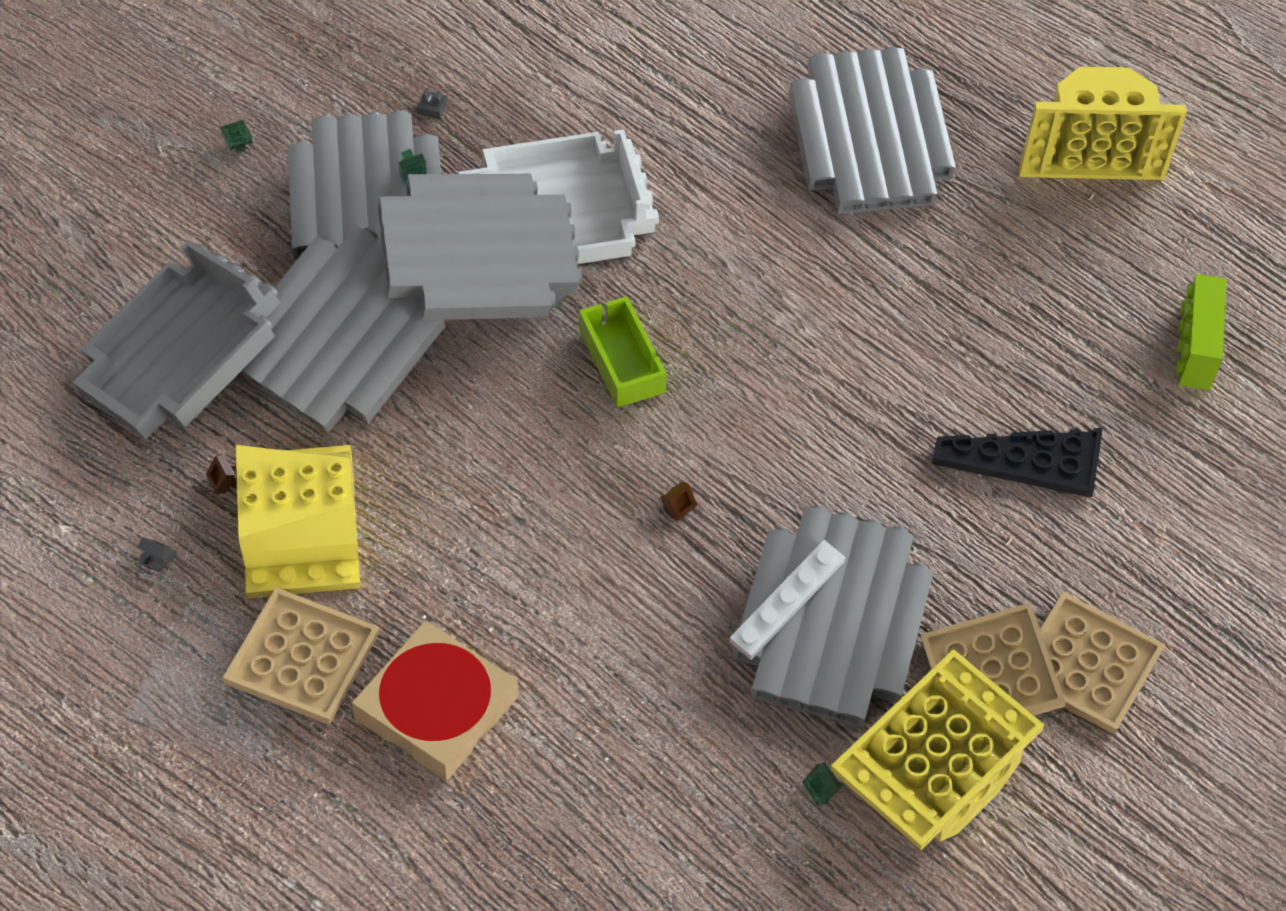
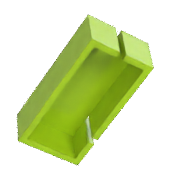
(1201, 331)
(622, 352)

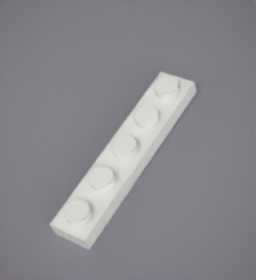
(787, 599)

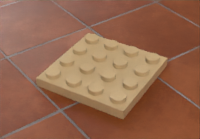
(1007, 651)
(301, 655)
(1097, 661)

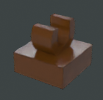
(221, 474)
(679, 500)

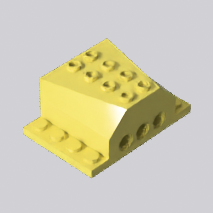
(1102, 128)
(297, 519)
(939, 752)

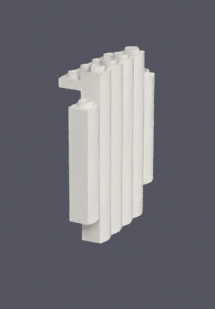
(599, 183)

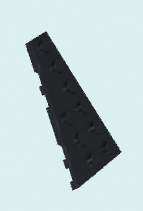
(1034, 458)

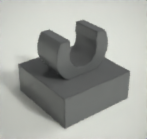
(432, 104)
(156, 550)

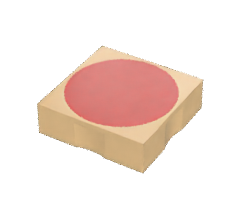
(435, 700)

